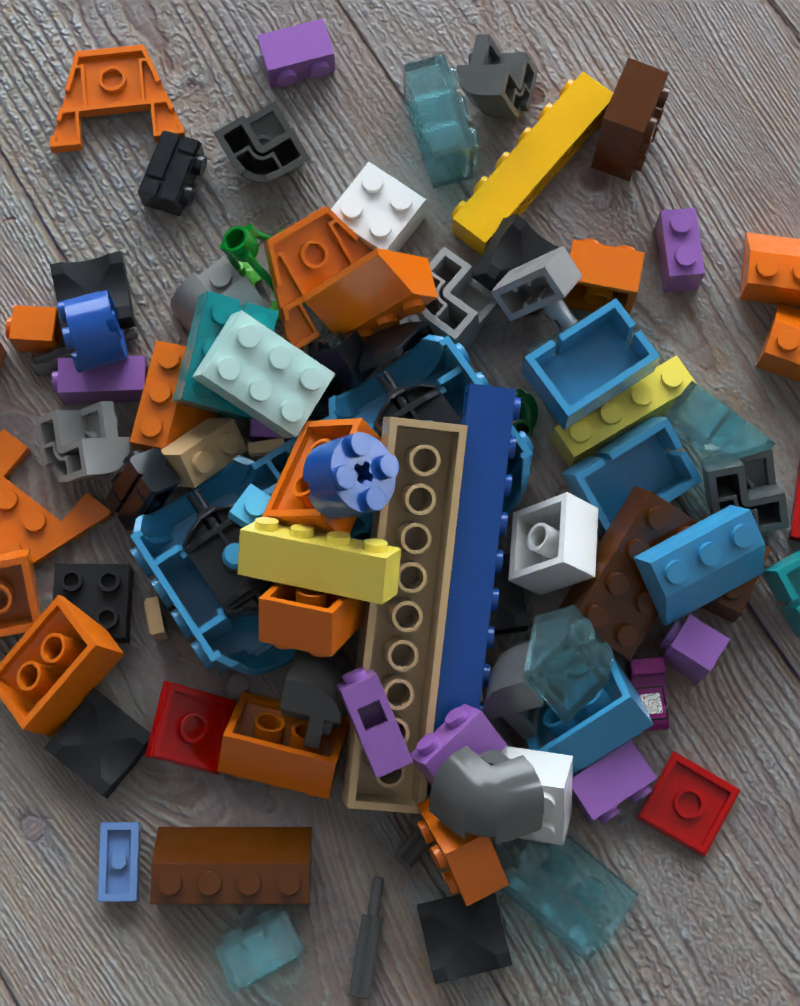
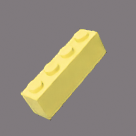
(644, 399)
(319, 560)

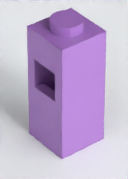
(113, 382)
(373, 722)

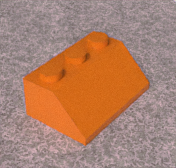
(771, 270)
(373, 293)
(782, 344)
(158, 418)
(290, 497)
(55, 667)
(270, 748)

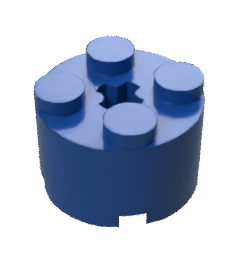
(92, 330)
(350, 476)

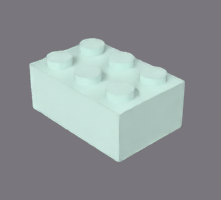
(263, 375)

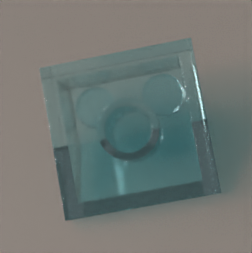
(715, 426)
(567, 660)
(260, 950)

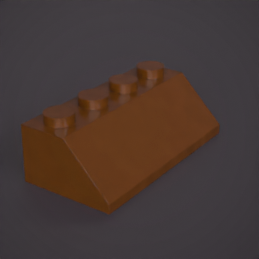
(232, 866)

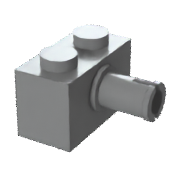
(540, 285)

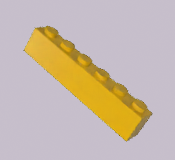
(533, 162)

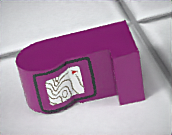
(649, 682)

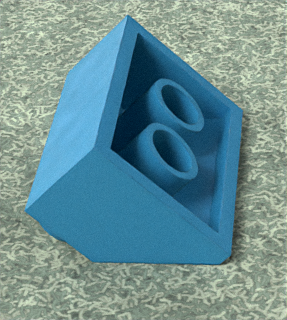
(702, 562)
(599, 727)

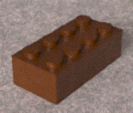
(617, 595)

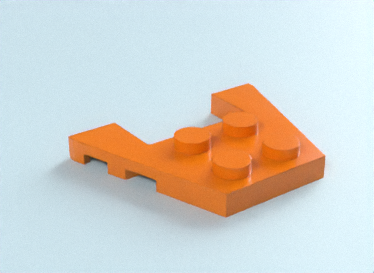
(109, 84)
(302, 260)
(27, 523)

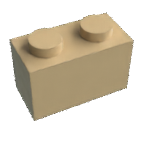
(204, 450)

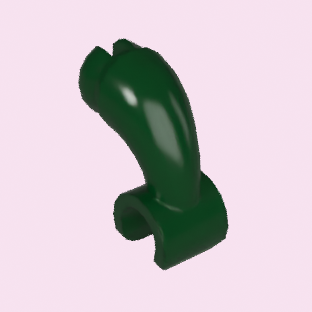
(528, 411)

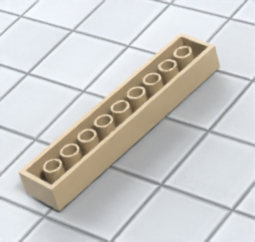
(407, 632)

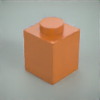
(33, 328)

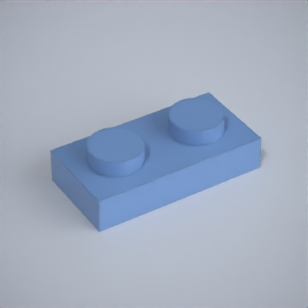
(119, 862)

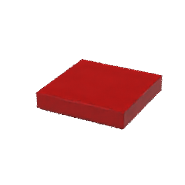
(189, 727)
(688, 804)

